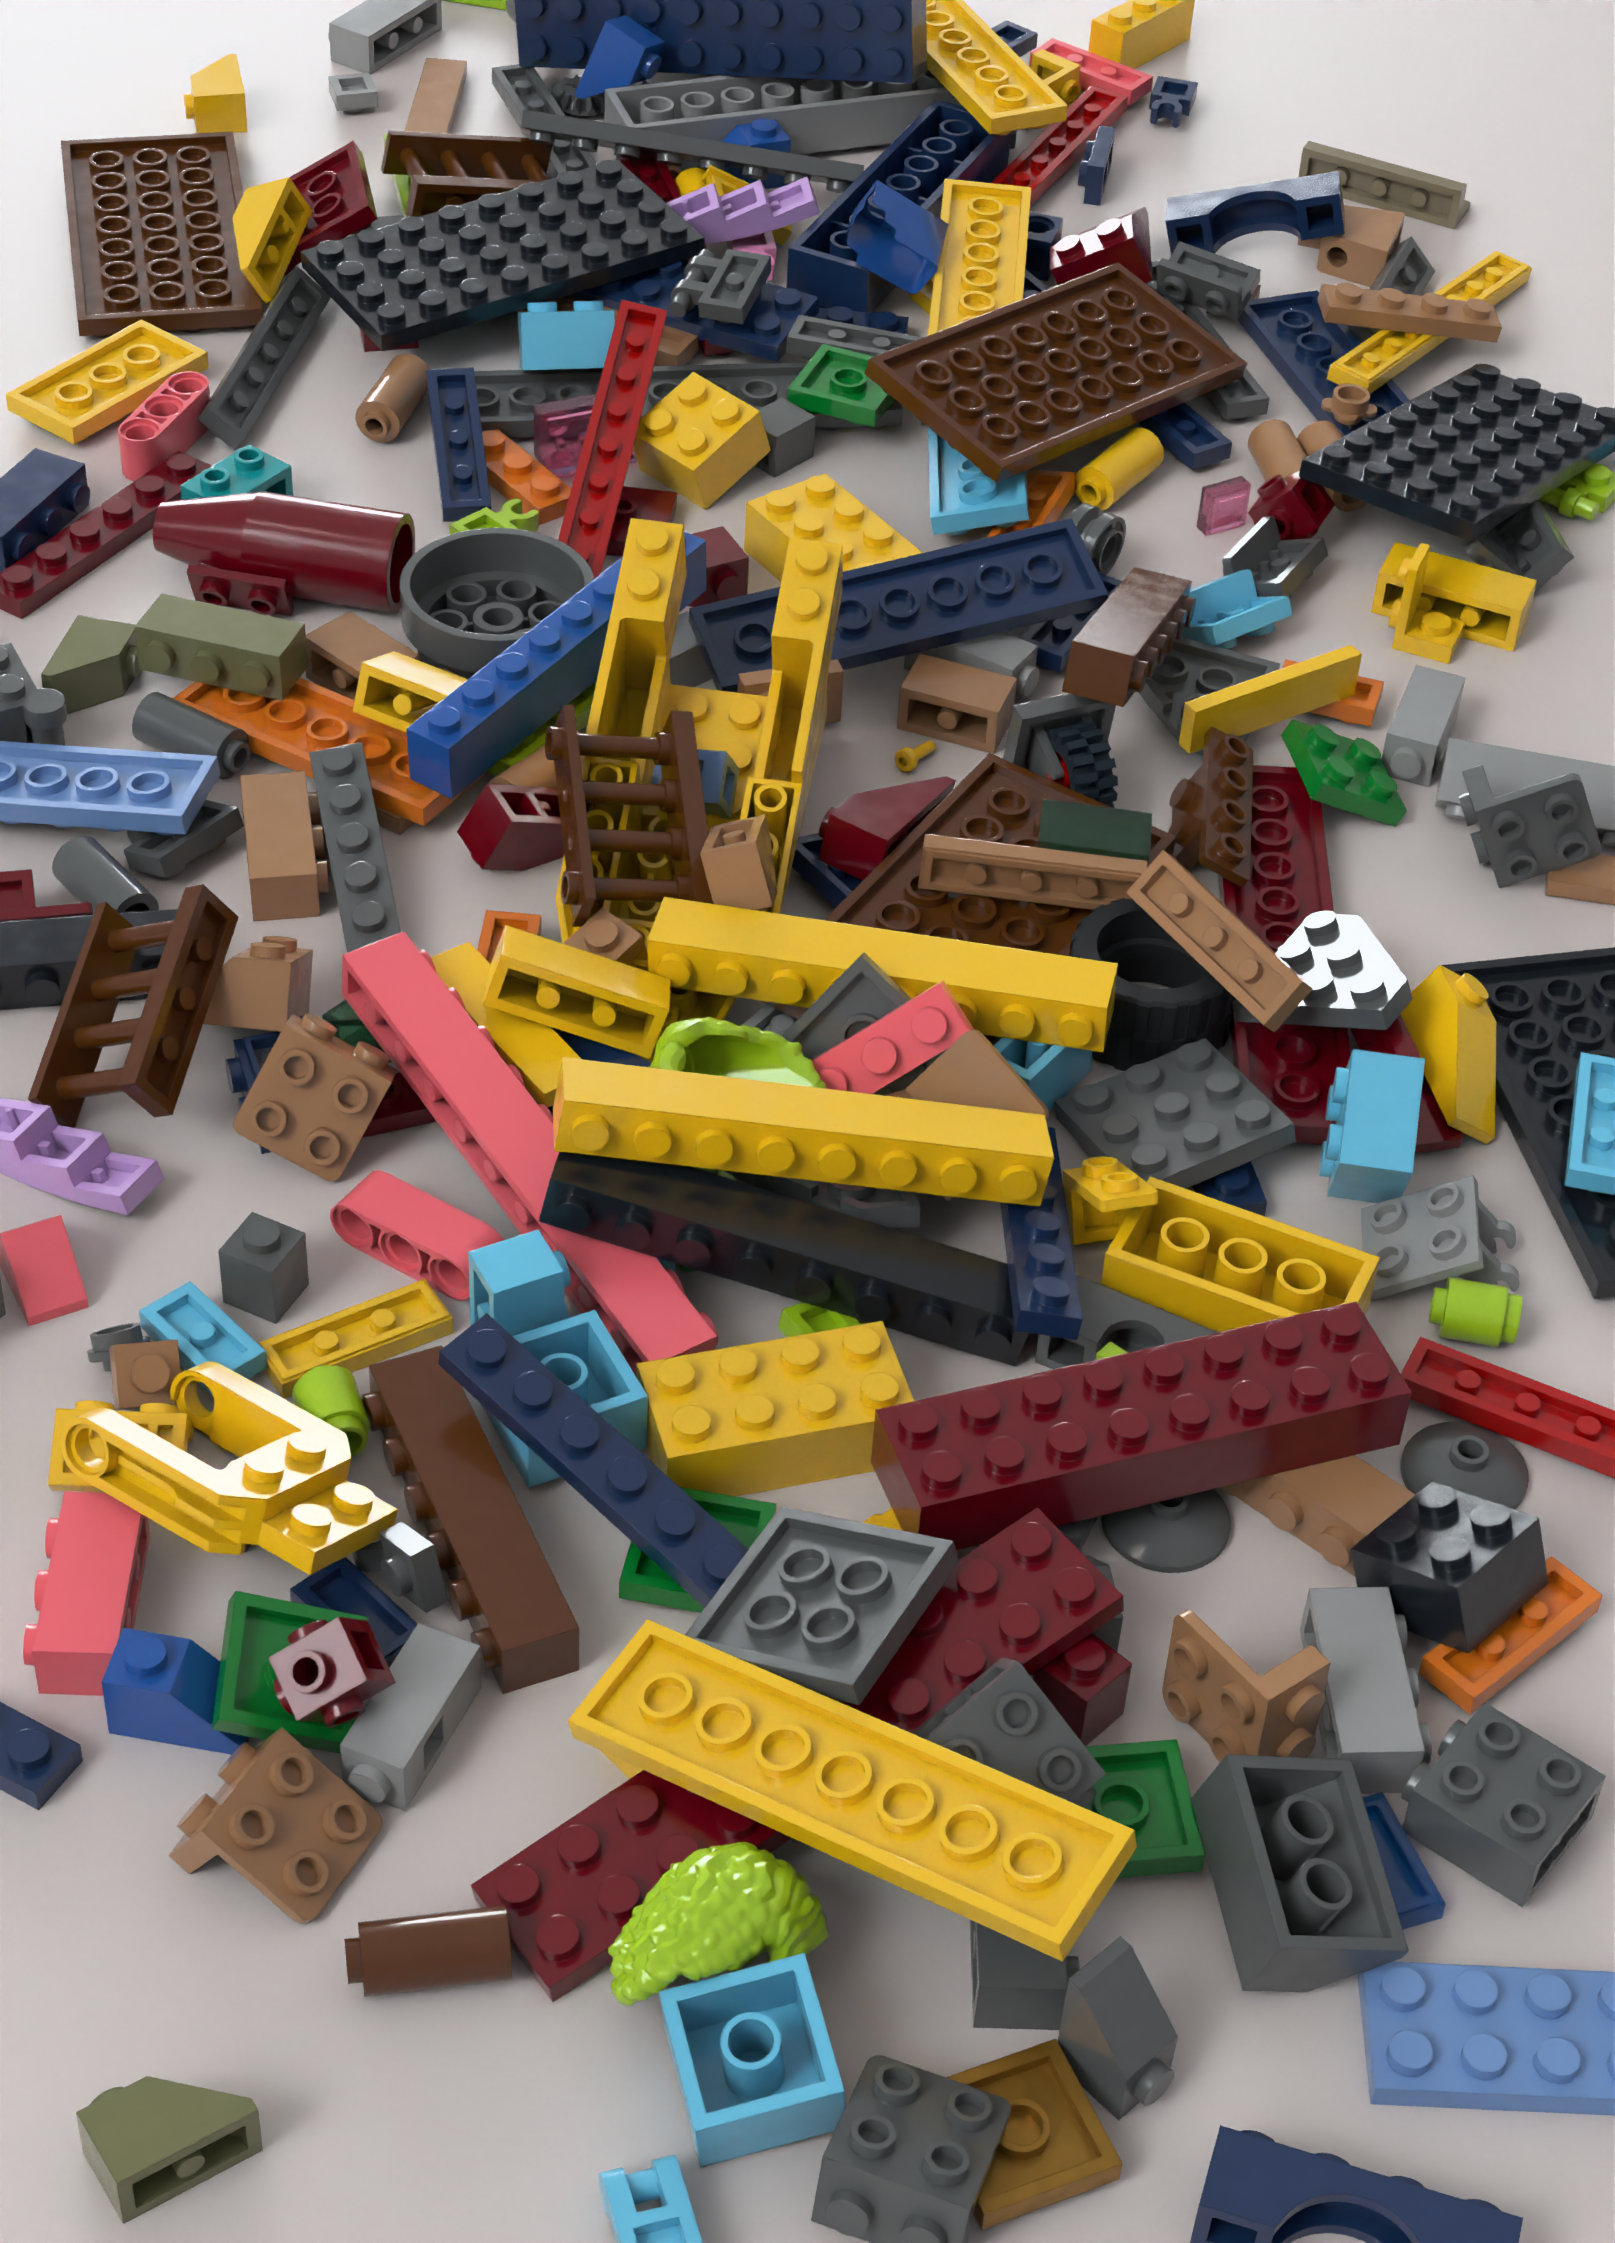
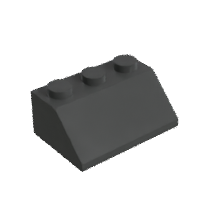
(1296, 1872)

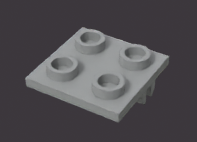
(1436, 1237)

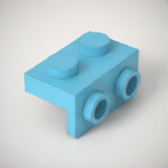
(1231, 609)

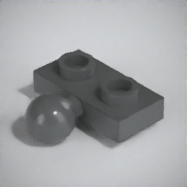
(169, 854)

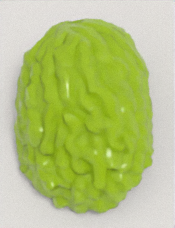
(733, 1051)
(715, 1917)

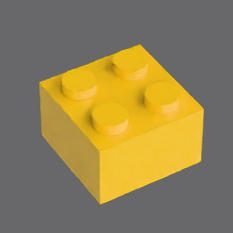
(700, 440)

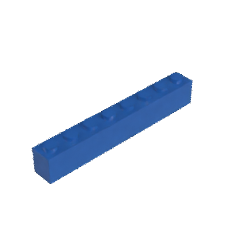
(525, 684)

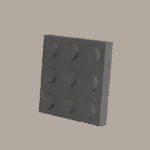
(1177, 1117)
(825, 1600)

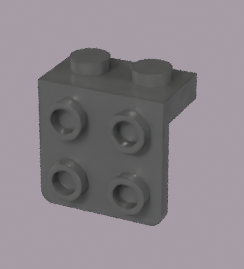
(1523, 545)
(1531, 827)
(908, 2156)

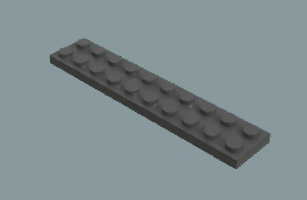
(509, 395)

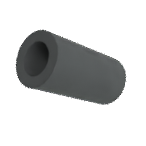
(186, 730)
(98, 877)

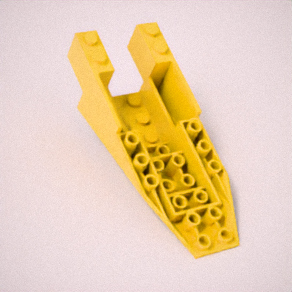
(766, 736)

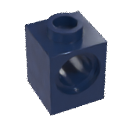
(1042, 234)

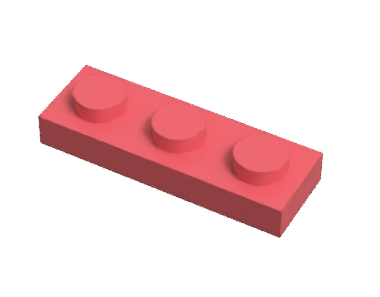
(1101, 71)
(894, 1043)

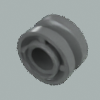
(1101, 535)

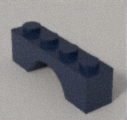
(1300, 205)
(1283, 2193)

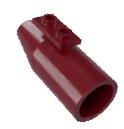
(279, 547)

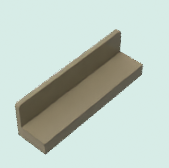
(1389, 185)

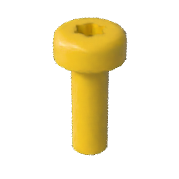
(907, 758)

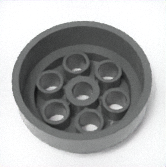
(483, 592)

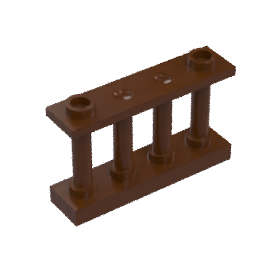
(461, 166)
(677, 794)
(170, 1019)

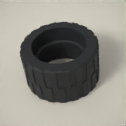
(1144, 1018)

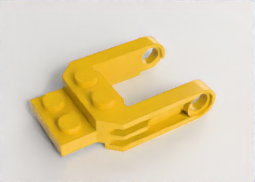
(279, 1495)

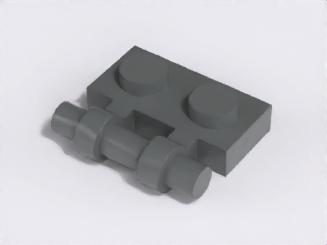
(731, 286)

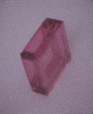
(1223, 505)

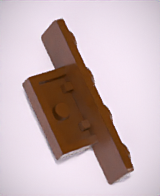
(1216, 809)

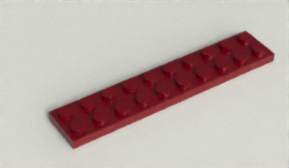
(1284, 888)
(576, 1887)

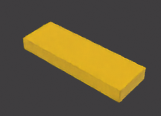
(358, 1335)

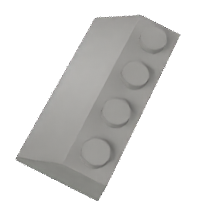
(1517, 769)

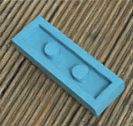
(1593, 1126)

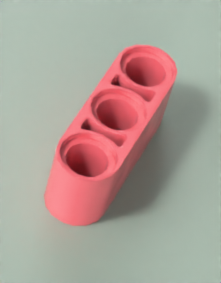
(164, 424)
(412, 1232)

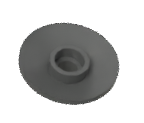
(1467, 1461)
(1171, 1533)

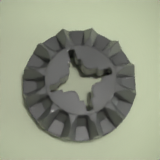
(572, 105)

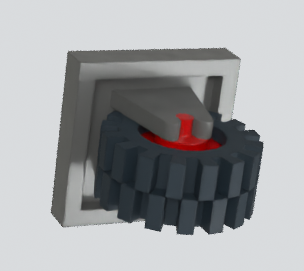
(1065, 743)

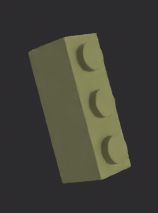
(221, 646)

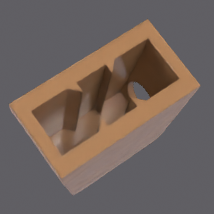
(1363, 248)

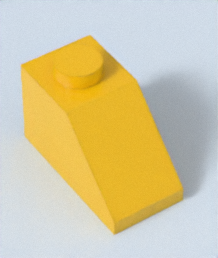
(217, 98)

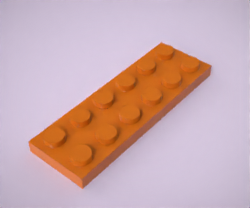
(319, 720)

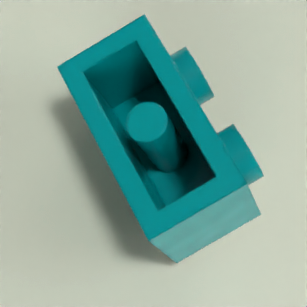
(239, 473)

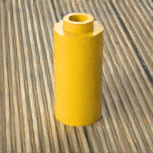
(1119, 468)

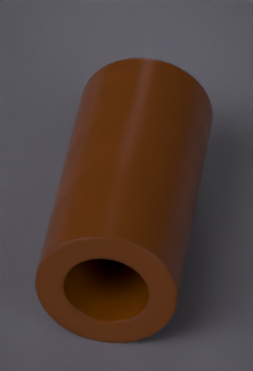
(430, 1951)

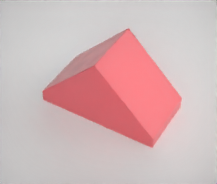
(42, 1270)

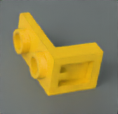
(1416, 630)

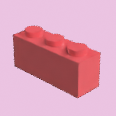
(86, 1593)

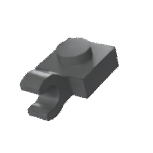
(407, 1566)

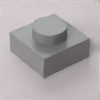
(353, 92)

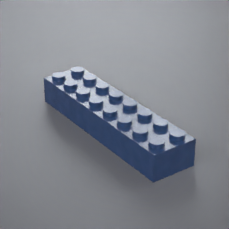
(934, 147)

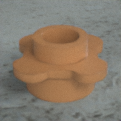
(1349, 404)

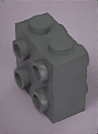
(1017, 1731)
(1500, 1802)

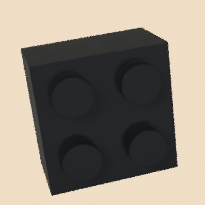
(1454, 1564)

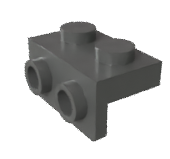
(1207, 280)
(1275, 563)

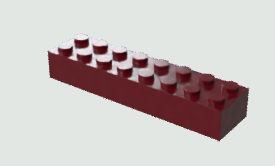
(1140, 1426)

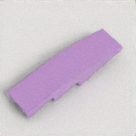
(745, 210)
(71, 1160)

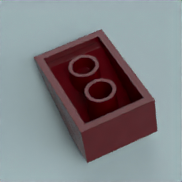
(1113, 241)

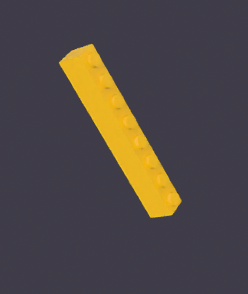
(799, 958)
(800, 1132)

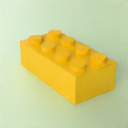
(819, 512)
(1230, 1263)
(771, 1409)

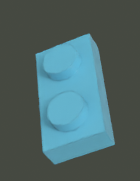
(202, 1332)

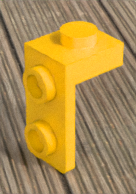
(1058, 74)
(1101, 1198)

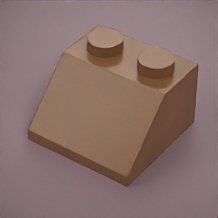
(263, 986)

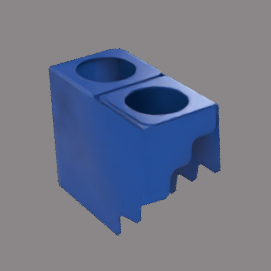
(907, 253)

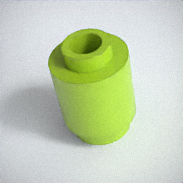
(1475, 1312)
(334, 1398)

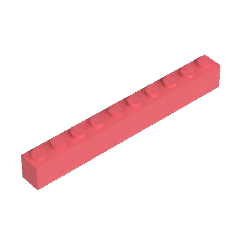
(510, 1143)

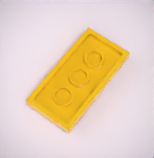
(104, 381)

